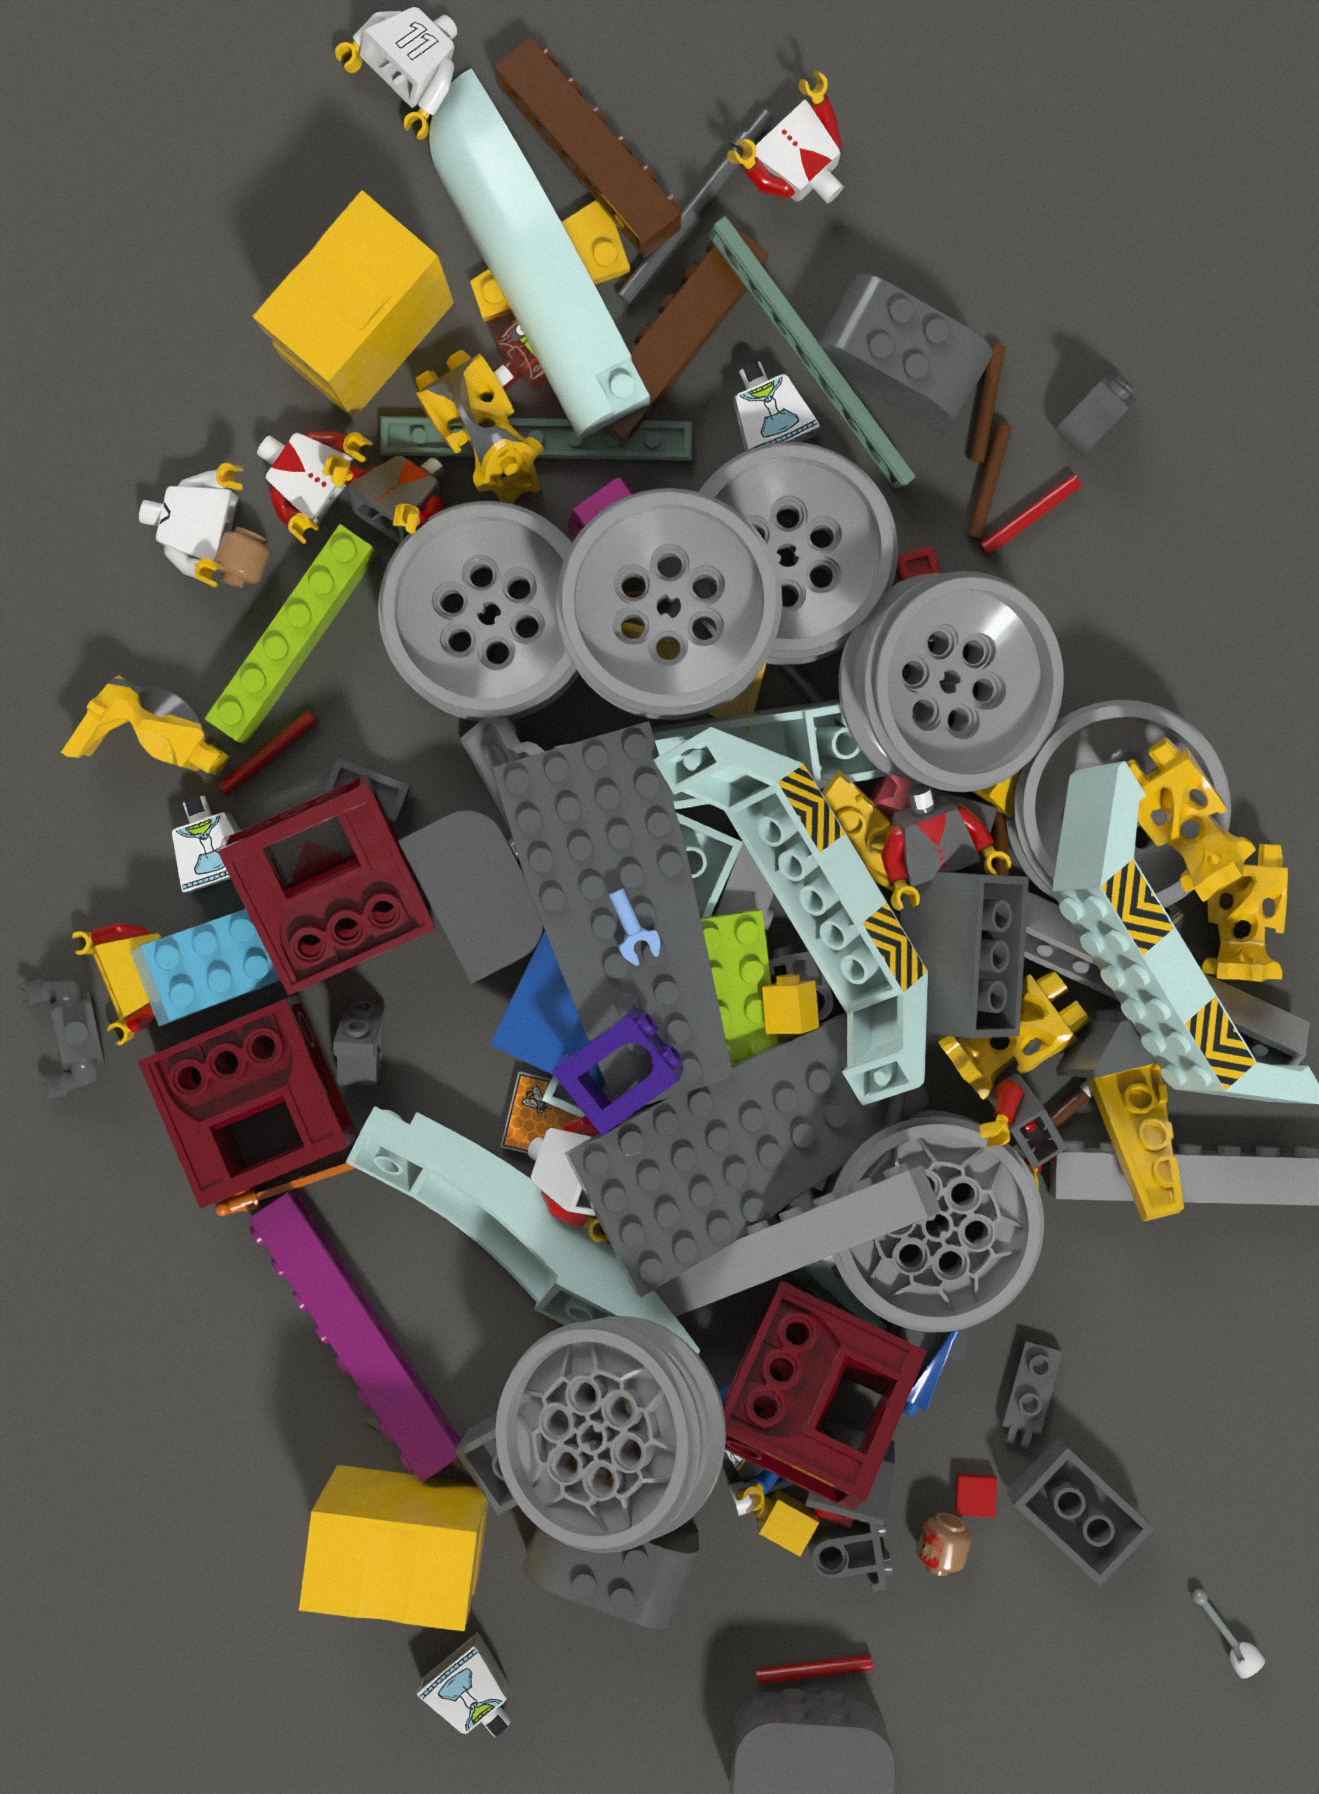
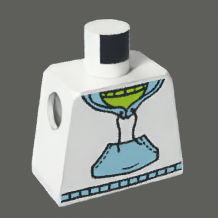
(771, 410)
(198, 845)
(468, 1688)

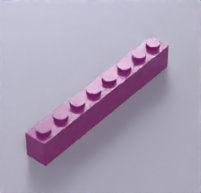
(356, 1334)

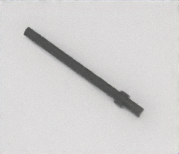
(695, 207)

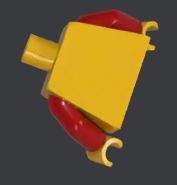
(112, 953)

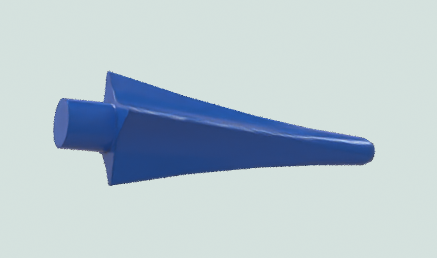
(928, 1377)

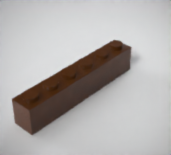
(588, 146)
(683, 329)

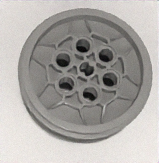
(825, 496)
(709, 544)
(442, 563)
(1009, 658)
(1098, 737)
(988, 1268)
(673, 1420)

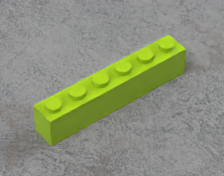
(292, 635)

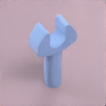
(632, 928)

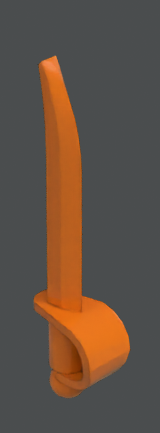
(250, 1199)

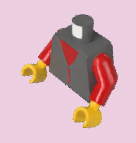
(391, 495)
(933, 839)
(1025, 1119)

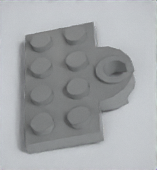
(494, 744)

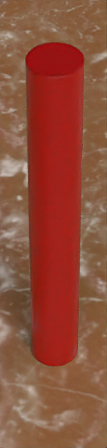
(1030, 515)
(267, 752)
(814, 1669)

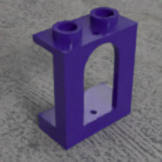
(632, 1028)

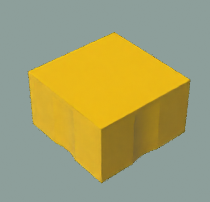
(356, 305)
(394, 1548)

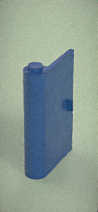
(542, 1017)

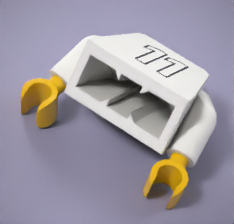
(409, 56)
(195, 519)

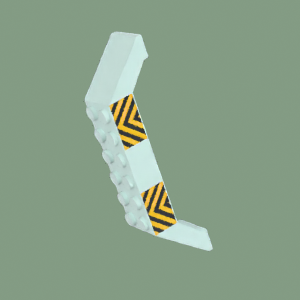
(825, 897)
(1145, 955)

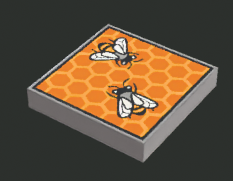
(529, 1115)

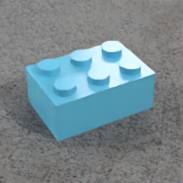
(203, 966)

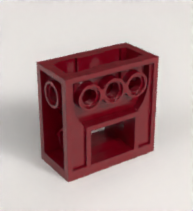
(340, 890)
(200, 1113)
(827, 1347)

